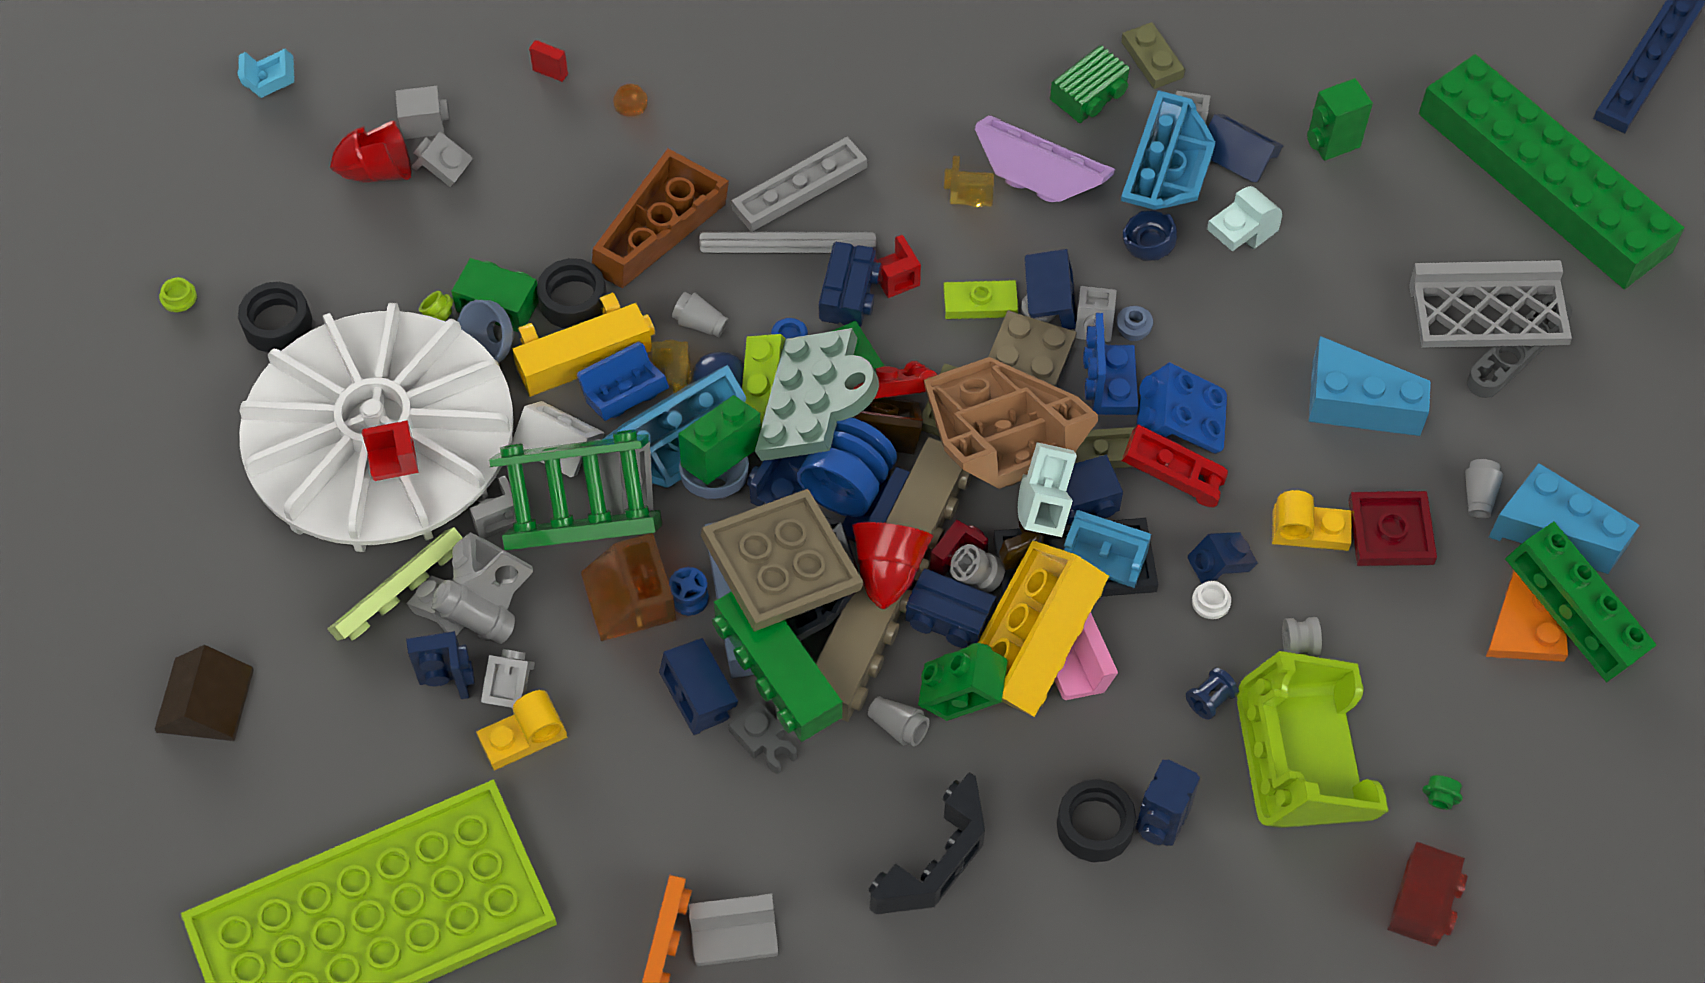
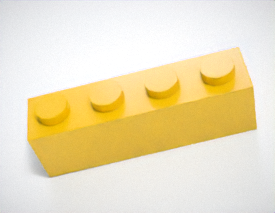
(1041, 620)

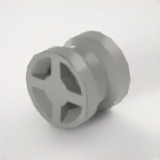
(1302, 636)

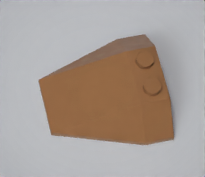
(996, 416)

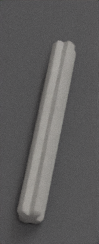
(780, 241)

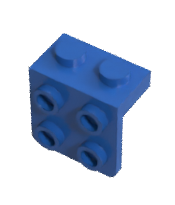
(1183, 406)

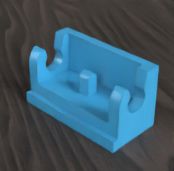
(1109, 546)

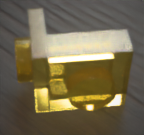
(968, 187)

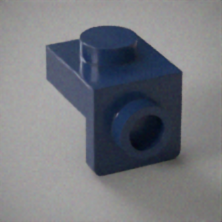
(1221, 555)

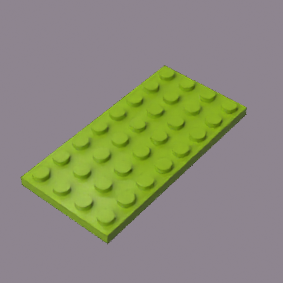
(381, 905)

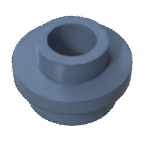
(1131, 330)

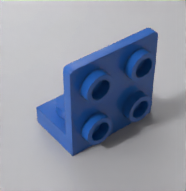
(1110, 373)

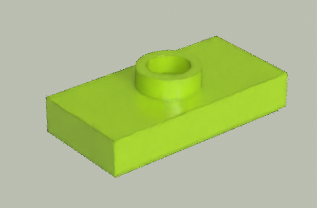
(979, 299)

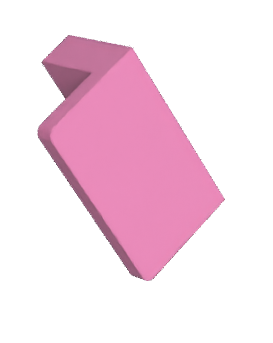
(1087, 666)

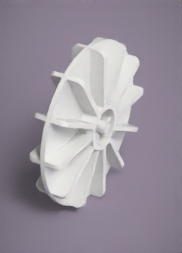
(365, 372)

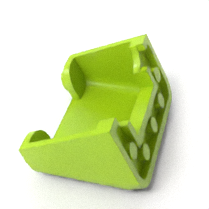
(1302, 743)

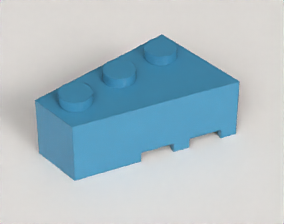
(1365, 392)

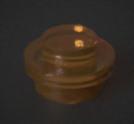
(630, 100)

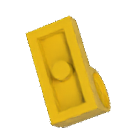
(1303, 525)
(525, 732)

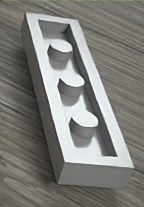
(799, 184)

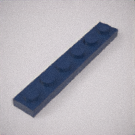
(1648, 63)

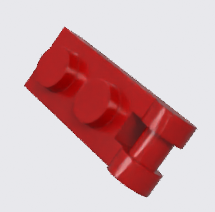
(903, 381)
(1175, 465)

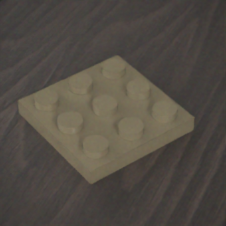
(781, 559)

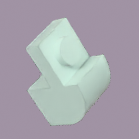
(1248, 219)
(1042, 492)

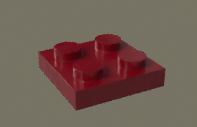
(1392, 528)

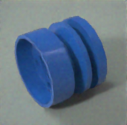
(852, 470)

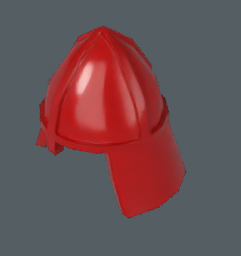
(372, 155)
(889, 559)

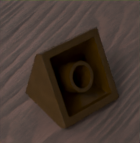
(896, 420)
(204, 695)

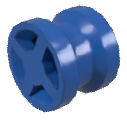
(687, 581)

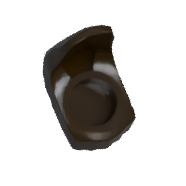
(1015, 548)

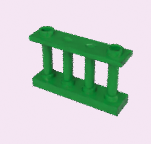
(563, 527)

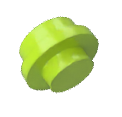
(177, 295)
(437, 306)

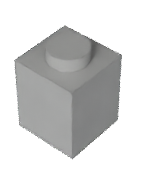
(421, 112)

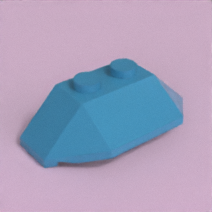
(1170, 155)
(675, 414)

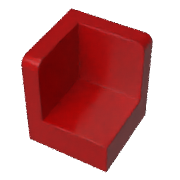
(900, 269)
(390, 450)

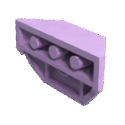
(1038, 163)

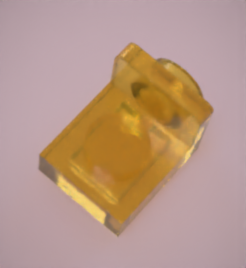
(675, 359)

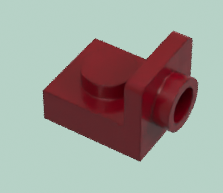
(956, 537)

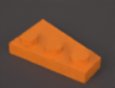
(1526, 628)
(665, 938)

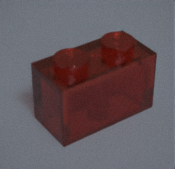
(1427, 894)

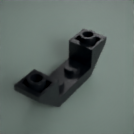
(902, 891)

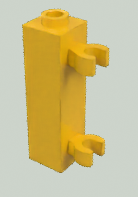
(561, 355)

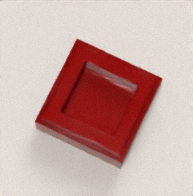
(548, 60)

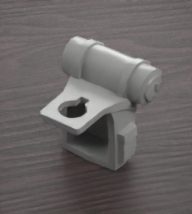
(481, 588)

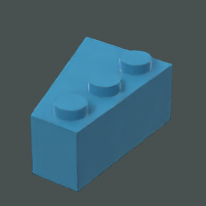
(1590, 524)

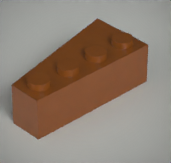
(658, 216)

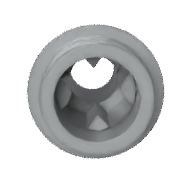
(699, 315)
(1482, 486)
(901, 721)

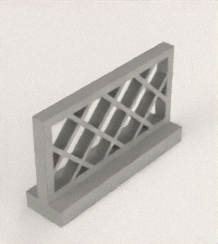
(1486, 282)

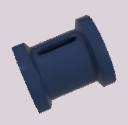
(1203, 703)

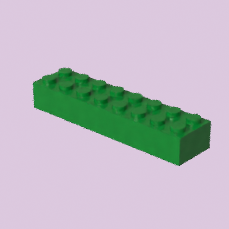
(1550, 171)

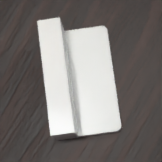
(548, 426)

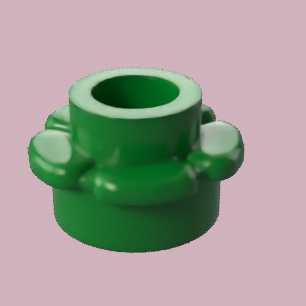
(1443, 792)

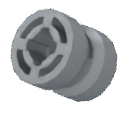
(977, 568)

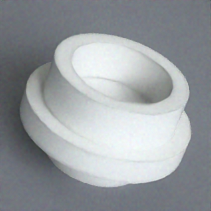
(1211, 600)

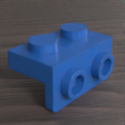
(621, 381)

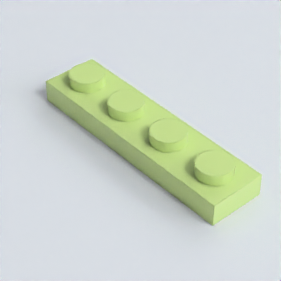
(385, 595)

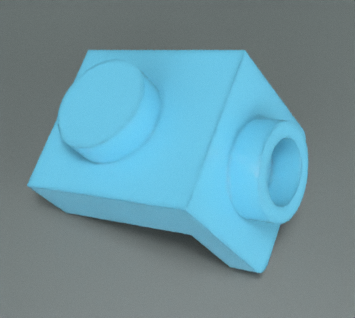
(267, 74)

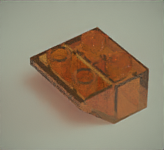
(629, 588)

